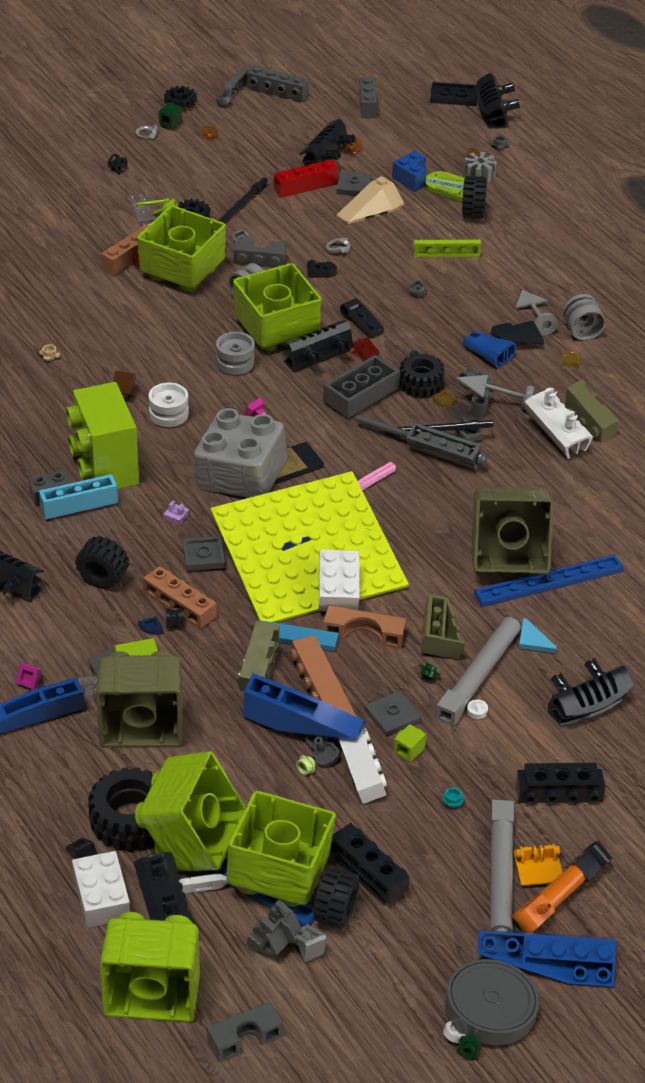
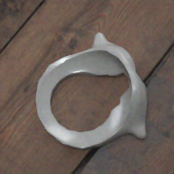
(153, 129)
(344, 250)

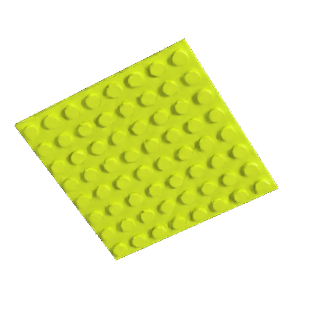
(333, 517)

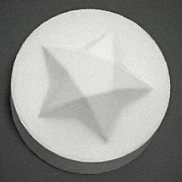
(477, 709)
(452, 1033)

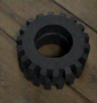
(474, 196)
(421, 375)
(102, 562)
(336, 897)

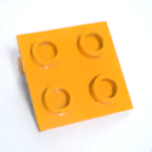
(538, 865)

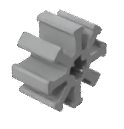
(480, 166)

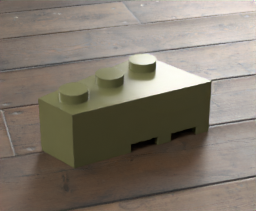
(591, 414)
(439, 629)
(261, 653)

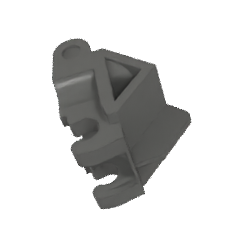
(274, 932)

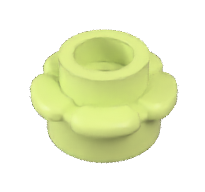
(305, 765)

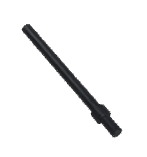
(255, 189)
(473, 425)

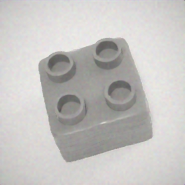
(240, 454)

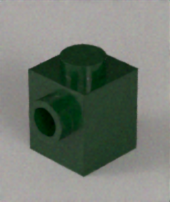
(170, 115)

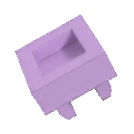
(176, 513)

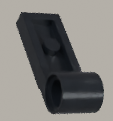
(361, 317)

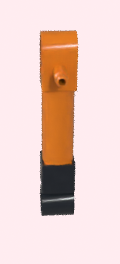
(578, 871)

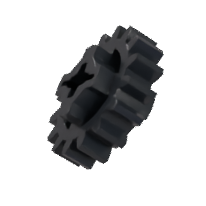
(181, 96)
(196, 207)

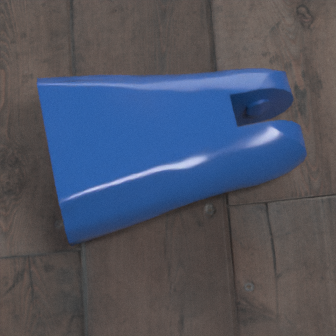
(491, 349)

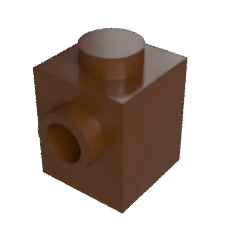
(125, 382)

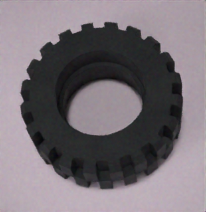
(112, 791)

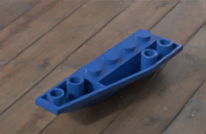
(41, 704)
(296, 712)
(557, 956)

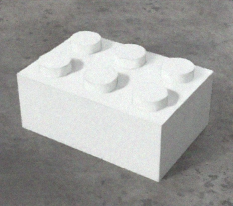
(338, 579)
(100, 888)

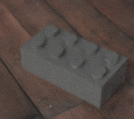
(361, 386)

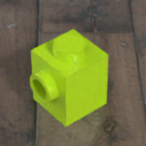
(409, 743)

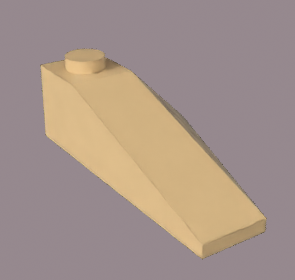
(372, 200)

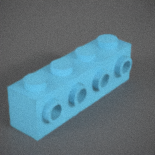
(80, 496)

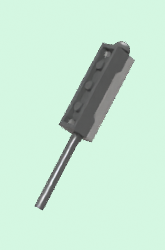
(435, 443)

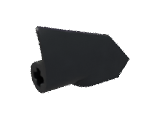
(519, 333)

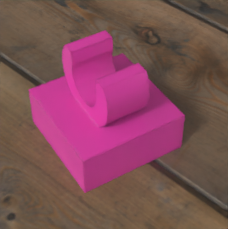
(255, 408)
(28, 676)

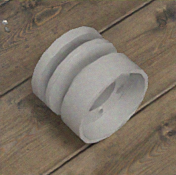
(584, 317)

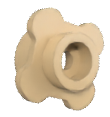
(49, 352)

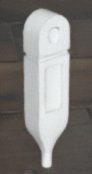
(203, 883)

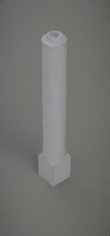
(454, 701)
(501, 865)

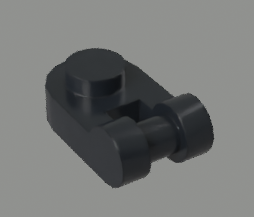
(321, 269)

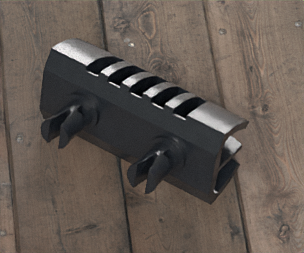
(490, 101)
(327, 143)
(318, 345)
(19, 577)
(590, 696)
(161, 886)

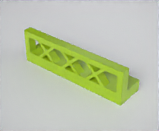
(447, 248)

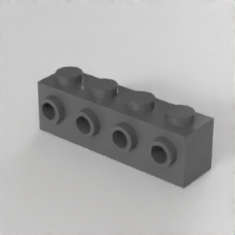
(277, 83)

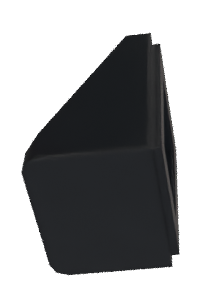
(81, 848)

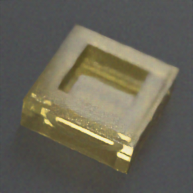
(571, 359)
(445, 399)

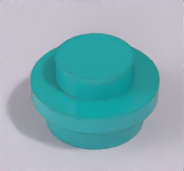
(453, 797)

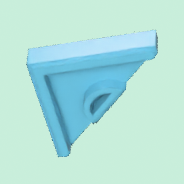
(534, 640)

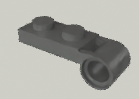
(479, 404)

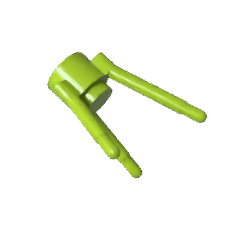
(167, 202)

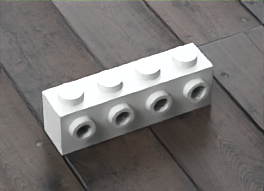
(363, 767)

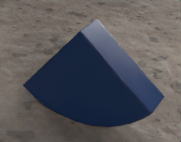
(151, 626)

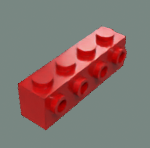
(306, 178)

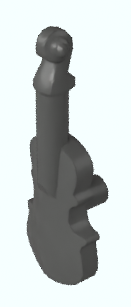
(325, 752)

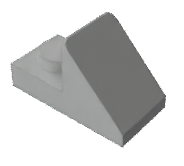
(310, 942)

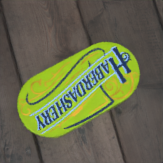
(445, 185)

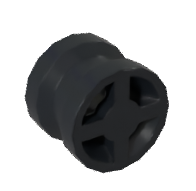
(117, 163)
(173, 617)

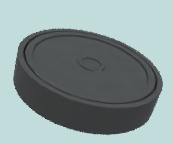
(491, 1001)

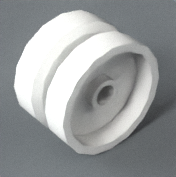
(168, 404)

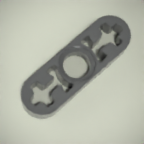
(236, 83)

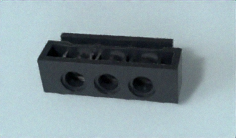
(560, 783)
(375, 869)

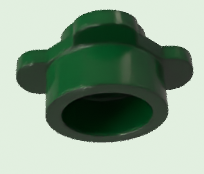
(429, 671)
(469, 1047)

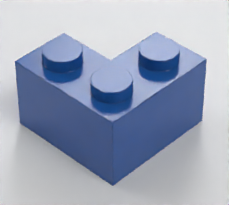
(410, 171)

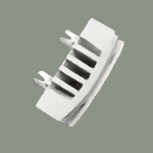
(558, 422)

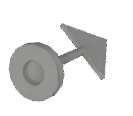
(545, 322)
(478, 385)

